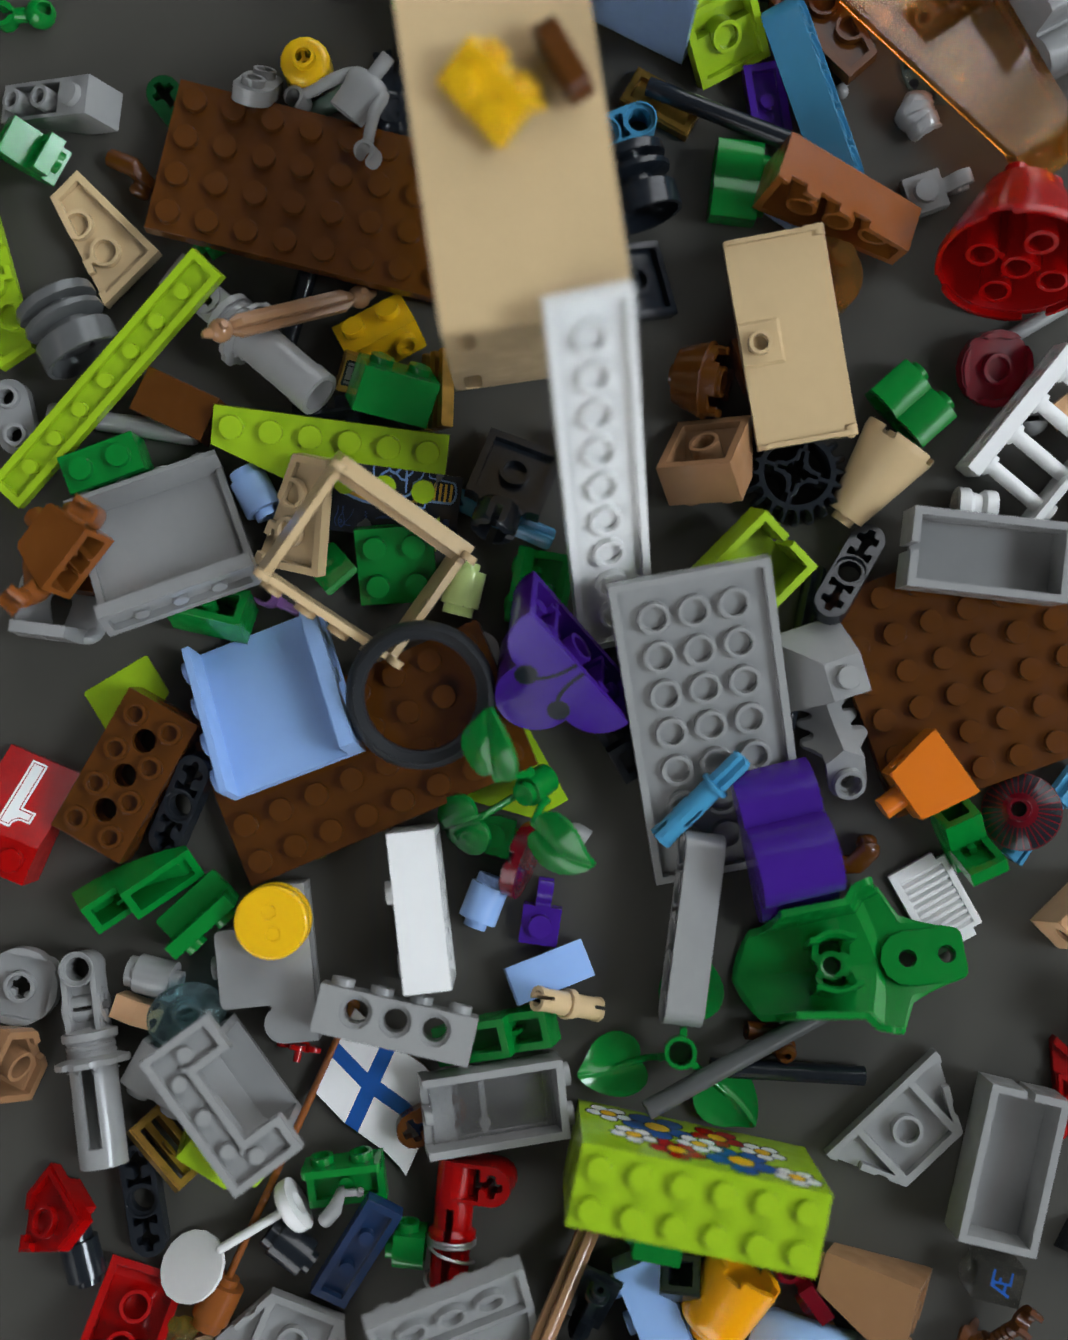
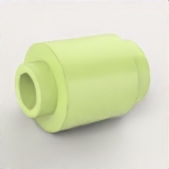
(464, 591)

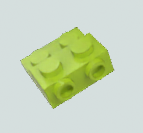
(725, 39)

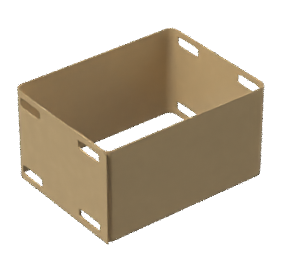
(514, 216)

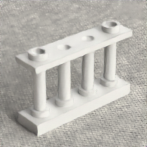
(1008, 429)

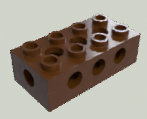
(104, 775)

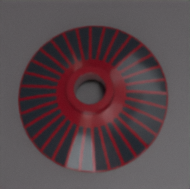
(1035, 827)

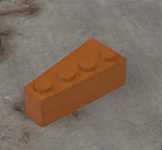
(812, 186)

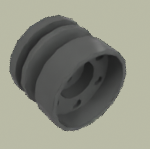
(66, 326)

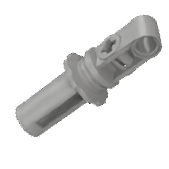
(269, 353)
(92, 1063)

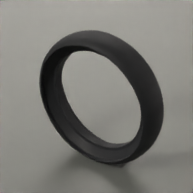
(368, 656)

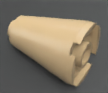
(877, 473)

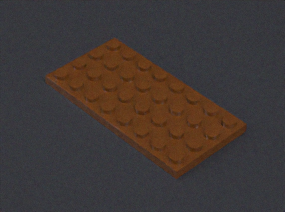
(291, 192)
(363, 794)

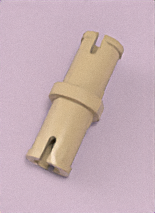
(567, 1003)

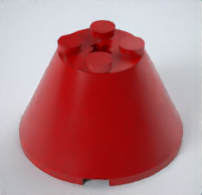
(1009, 247)

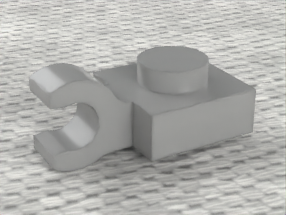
(932, 191)

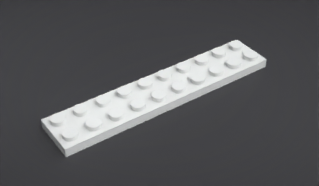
(598, 443)

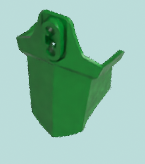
(844, 962)

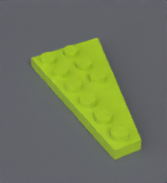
(272, 437)

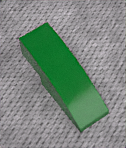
(137, 887)
(509, 1032)

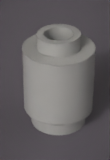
(152, 974)

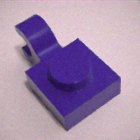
(540, 919)

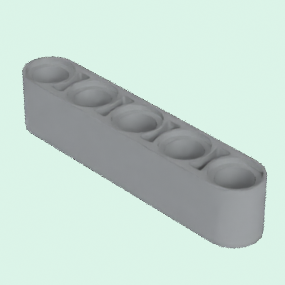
(692, 929)

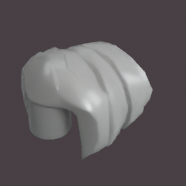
(917, 114)

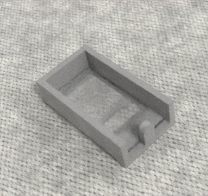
(495, 1106)

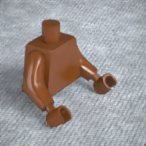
(57, 552)

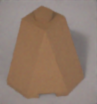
(20, 1063)
(874, 1291)

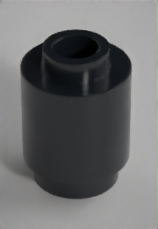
(290, 1249)
(85, 1261)

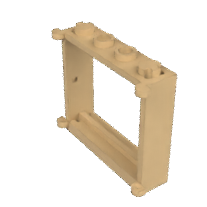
(394, 505)

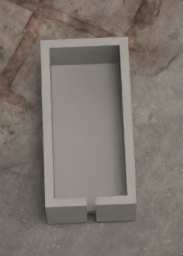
(983, 556)
(1007, 1165)

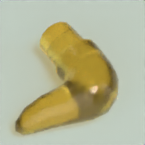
(182, 1328)

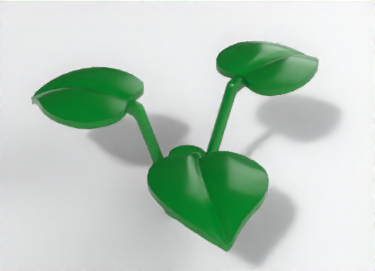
(490, 752)
(618, 1070)

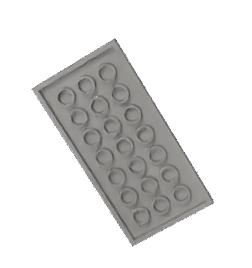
(697, 685)

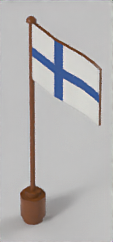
(368, 1093)

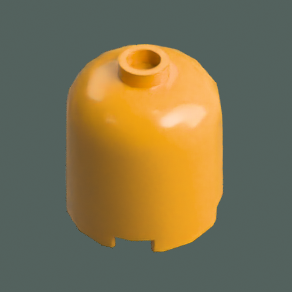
(730, 1300)

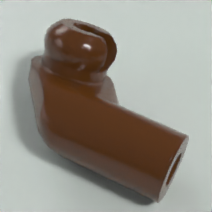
(131, 166)
(863, 855)
(754, 1029)

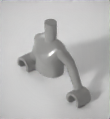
(358, 99)

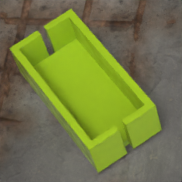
(752, 537)

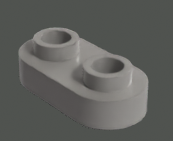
(257, 87)
(16, 415)

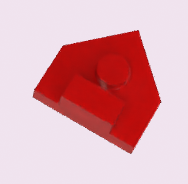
(57, 1212)

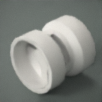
(967, 500)

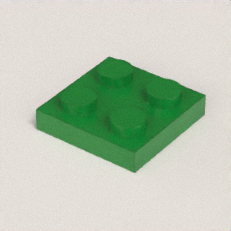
(391, 564)

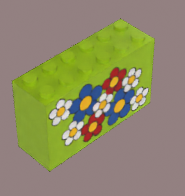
(695, 1189)

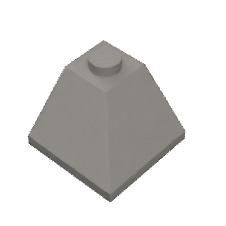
(821, 665)

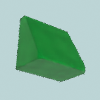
(338, 569)

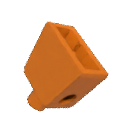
(925, 779)

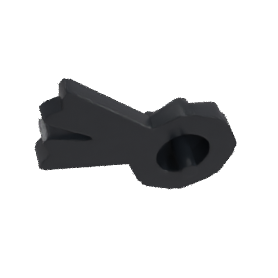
(395, 114)

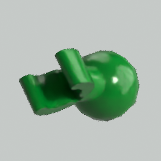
(37, 13)

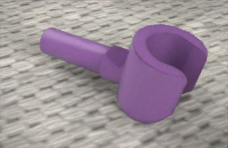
(280, 603)

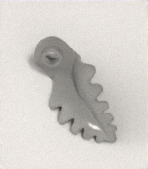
(838, 745)

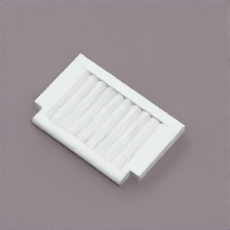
(935, 895)

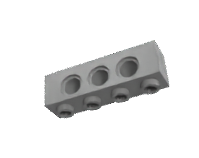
(332, 1019)

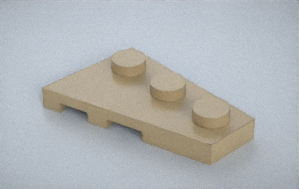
(107, 242)
(310, 548)

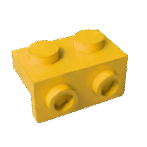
(491, 88)
(382, 328)

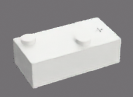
(420, 908)

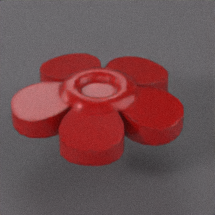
(300, 1047)

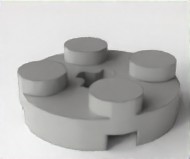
(44, 982)

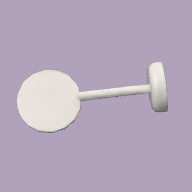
(197, 1258)

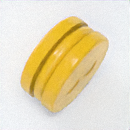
(273, 920)

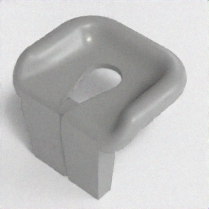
(79, 627)

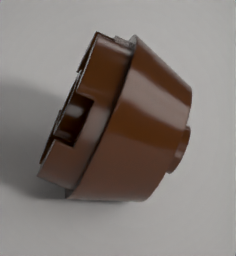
(701, 379)

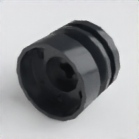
(643, 188)

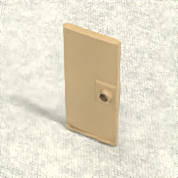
(790, 337)

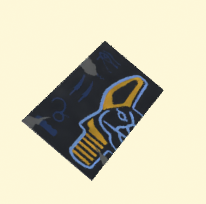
(353, 510)

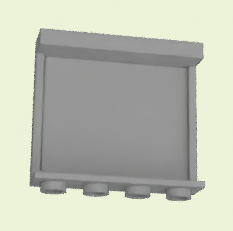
(172, 543)

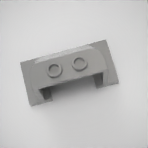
(227, 1099)

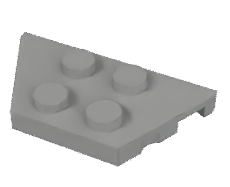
(903, 1126)
(285, 1317)

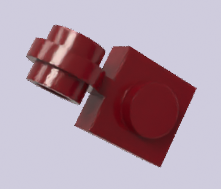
(808, 1297)

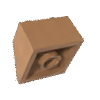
(708, 461)

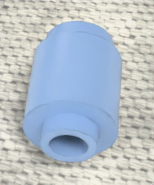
(254, 492)
(482, 902)

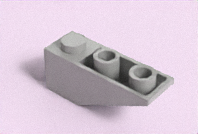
(65, 105)

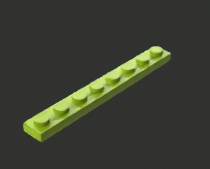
(109, 377)

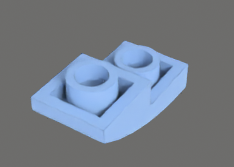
(551, 969)

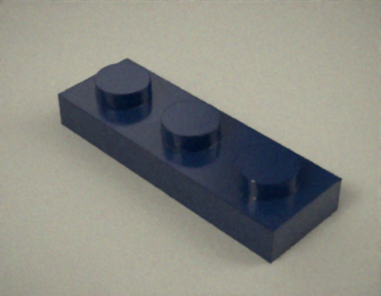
(356, 1250)

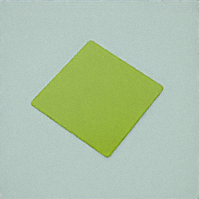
(109, 693)

